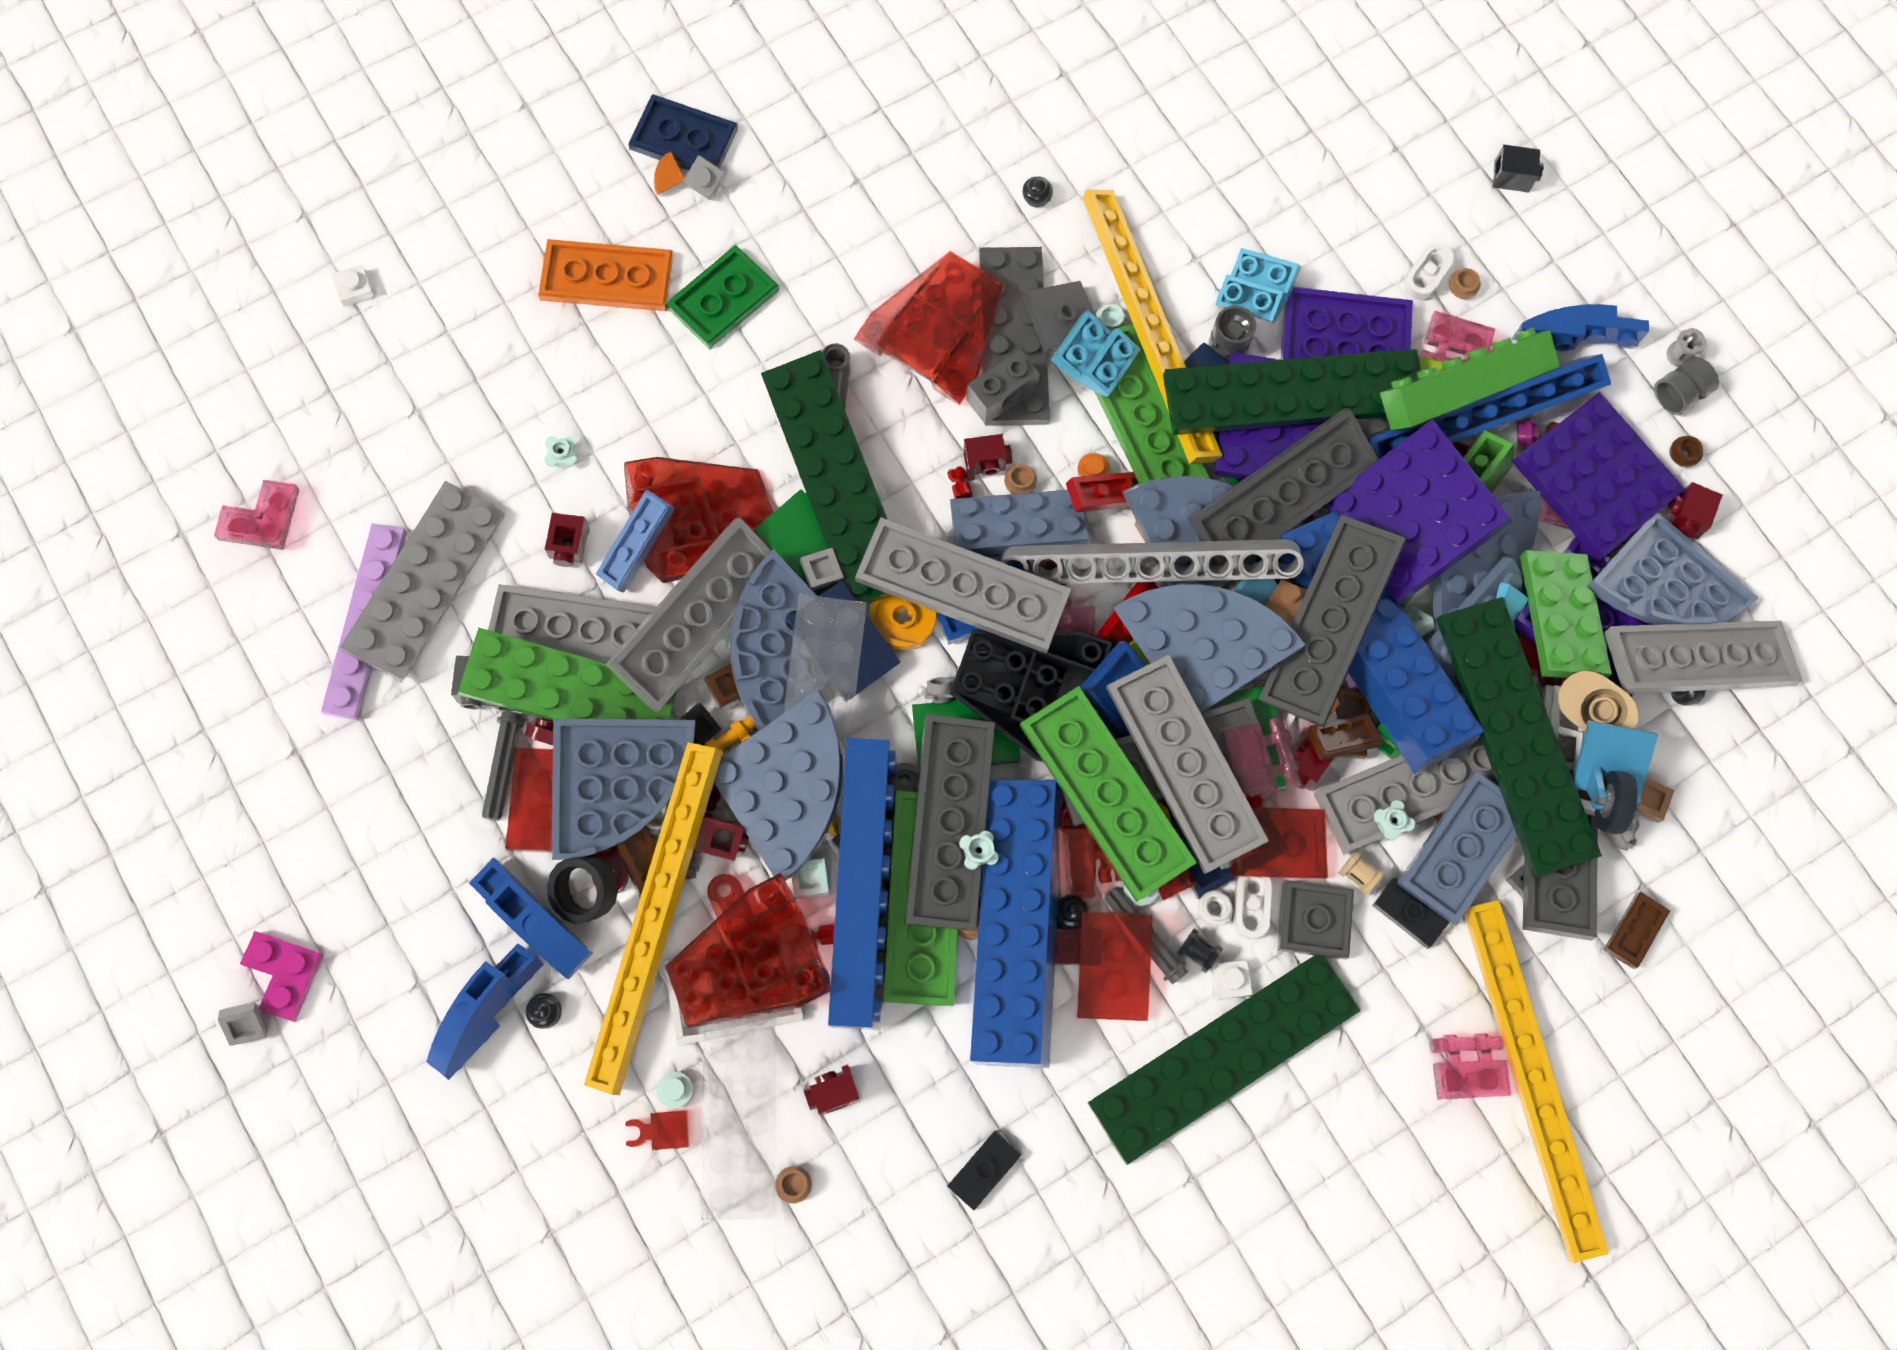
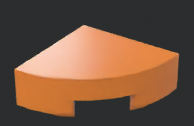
(667, 174)

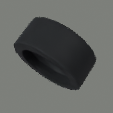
(561, 898)

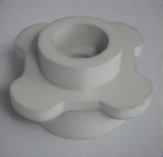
(939, 689)

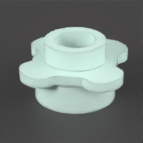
(562, 460)
(1389, 829)
(983, 841)

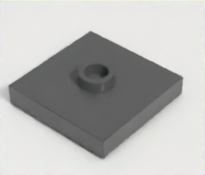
(1056, 311)
(1315, 919)

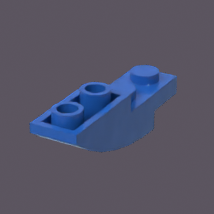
(1587, 322)
(530, 918)
(471, 1014)

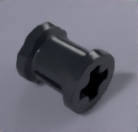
(1200, 950)

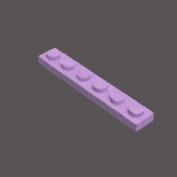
(350, 675)

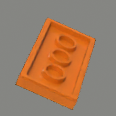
(606, 275)

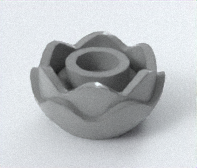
(1627, 839)

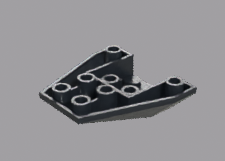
(1013, 682)

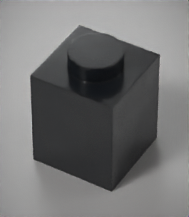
(1517, 168)

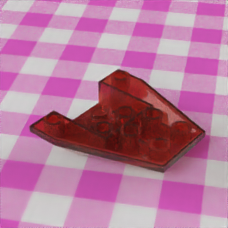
(938, 324)
(704, 502)
(750, 960)

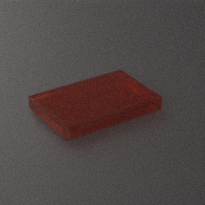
(531, 802)
(1294, 846)
(1114, 966)

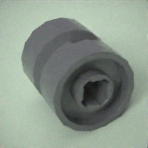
(1232, 331)
(1686, 385)

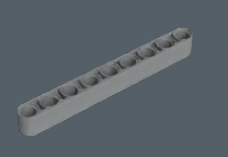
(1166, 553)

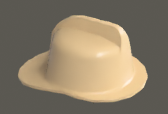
(1597, 699)

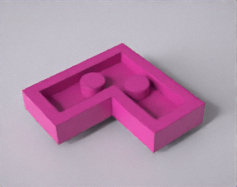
(291, 972)

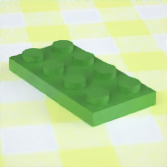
(1564, 614)

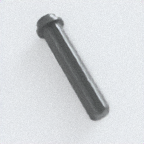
(501, 764)
(1160, 952)

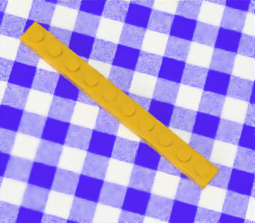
(1143, 306)
(653, 919)
(1535, 1083)

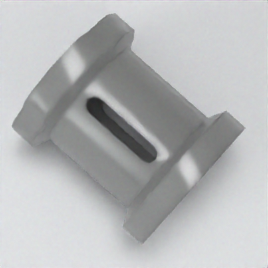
(1681, 346)

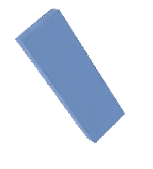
(635, 541)

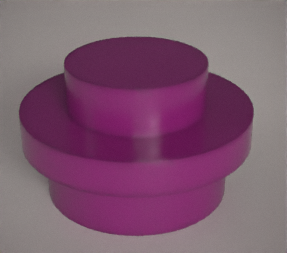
(1526, 433)

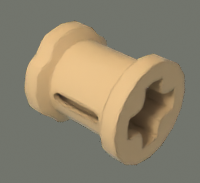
(1361, 872)

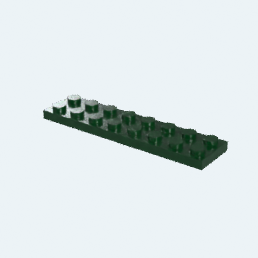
(1283, 390)
(828, 462)
(1518, 737)
(1222, 1058)

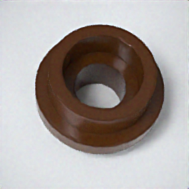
(1691, 445)

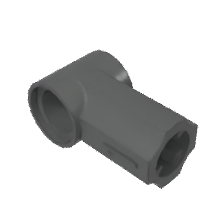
(841, 373)

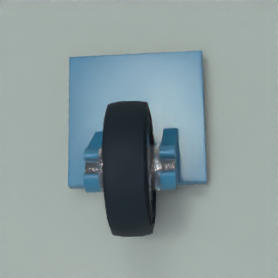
(1613, 772)

